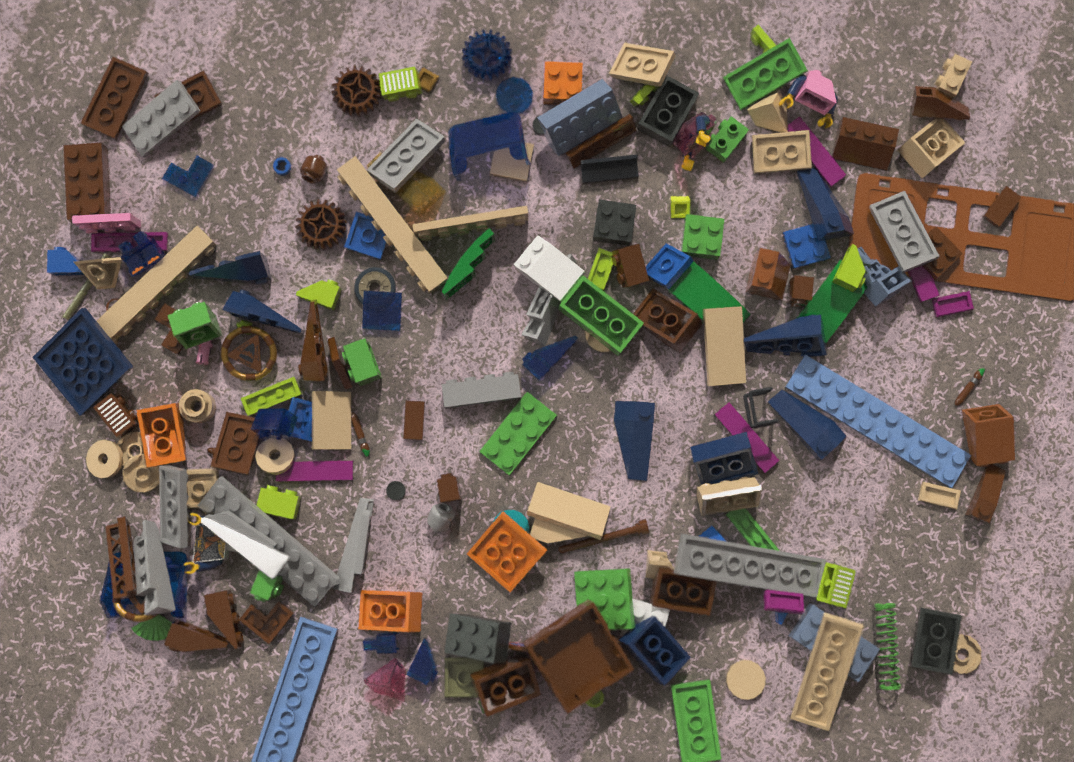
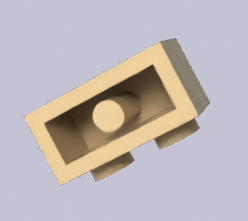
(953, 75)

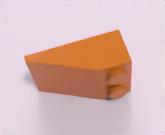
(162, 434)
(390, 611)

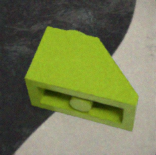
(851, 270)
(325, 293)

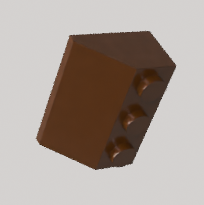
(864, 143)
(682, 592)
(505, 684)

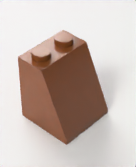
(768, 274)
(989, 434)

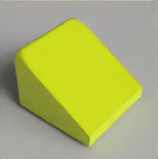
(680, 206)

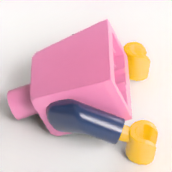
(814, 93)

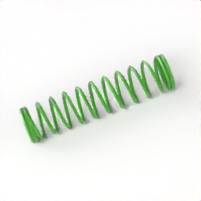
(896, 686)

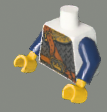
(208, 548)

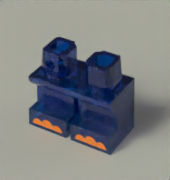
(143, 255)

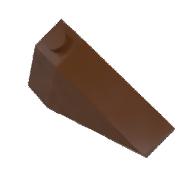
(313, 358)

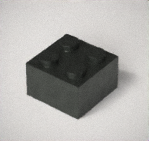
(614, 222)

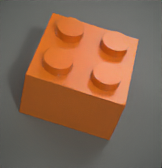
(561, 81)

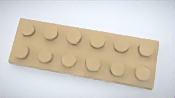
(463, 224)
(826, 671)

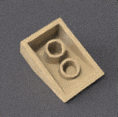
(930, 146)

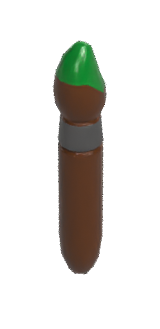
(969, 387)
(360, 435)

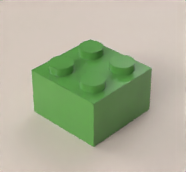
(702, 236)
(194, 325)
(362, 362)

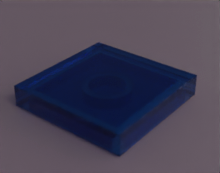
(382, 310)

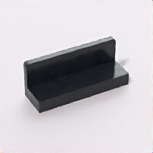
(609, 169)

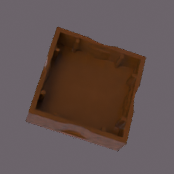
(577, 656)

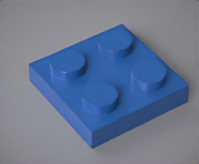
(365, 238)
(804, 246)
(668, 266)

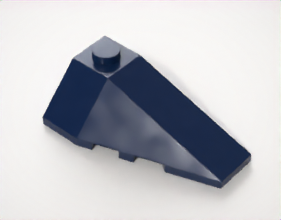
(825, 211)
(246, 269)
(247, 307)
(800, 335)
(812, 428)
(634, 431)

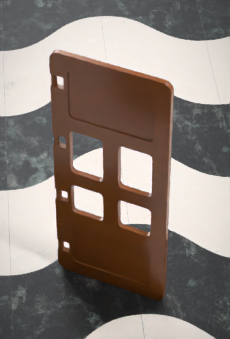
(1037, 248)

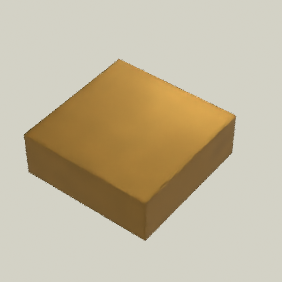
(427, 79)

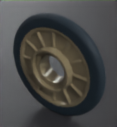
(371, 276)

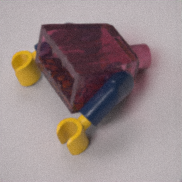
(692, 134)

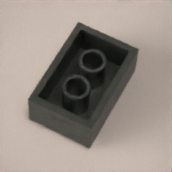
(668, 111)
(478, 638)
(936, 640)

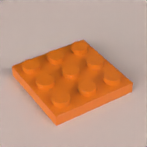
(506, 551)

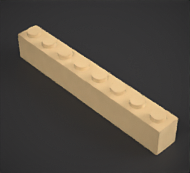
(392, 225)
(156, 284)

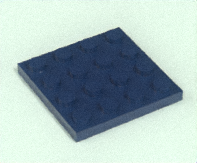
(82, 361)

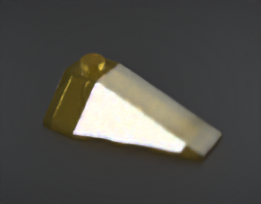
(418, 192)

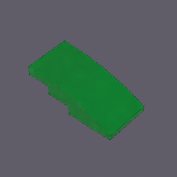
(464, 269)
(701, 291)
(832, 303)

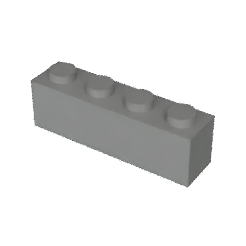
(481, 391)

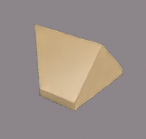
(769, 114)
(101, 272)
(655, 560)

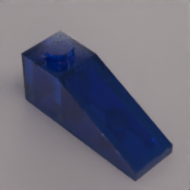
(545, 358)

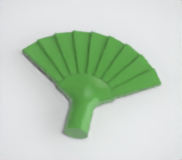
(153, 629)

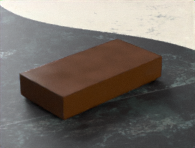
(1001, 206)
(414, 420)

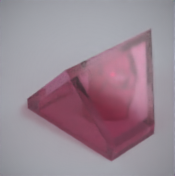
(389, 680)

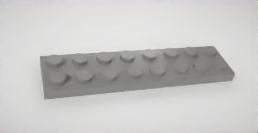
(748, 565)
(303, 570)

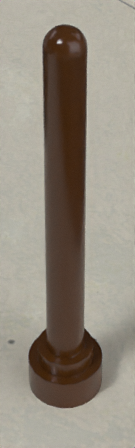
(640, 528)

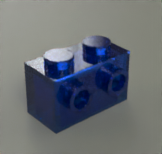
(274, 423)

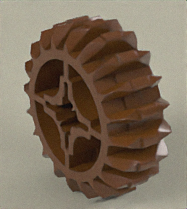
(342, 85)
(322, 216)

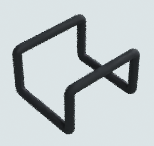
(754, 393)

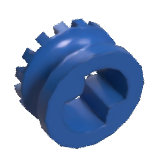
(276, 166)

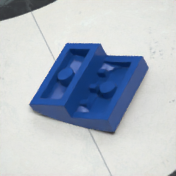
(303, 425)

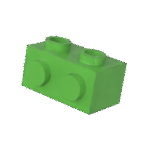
(727, 139)
(266, 588)

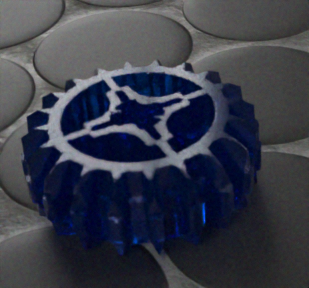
(479, 52)

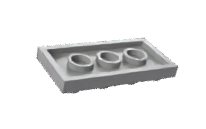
(161, 118)
(406, 155)
(903, 232)
(173, 506)

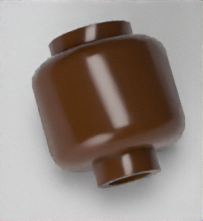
(313, 169)

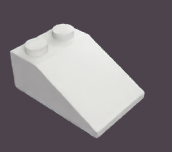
(549, 268)

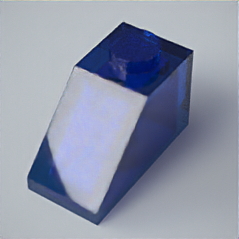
(424, 664)

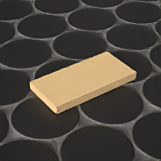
(724, 346)
(568, 510)

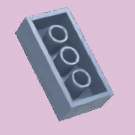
(580, 117)
(806, 631)

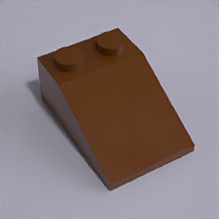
(668, 320)

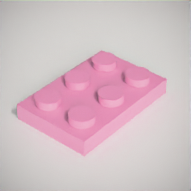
(107, 222)

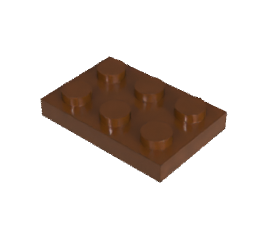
(202, 93)
(236, 445)

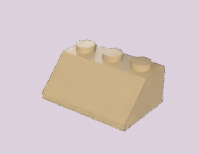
(728, 495)

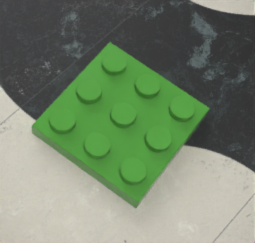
(611, 594)

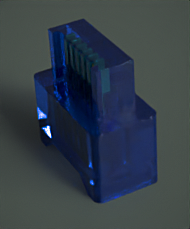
(384, 643)

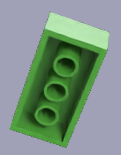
(600, 315)

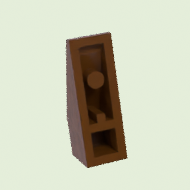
(986, 494)
(189, 637)

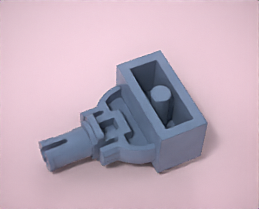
(880, 280)

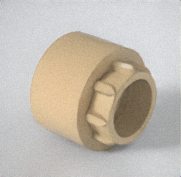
(187, 403)

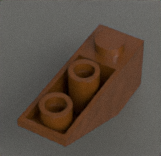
(935, 103)
(222, 612)

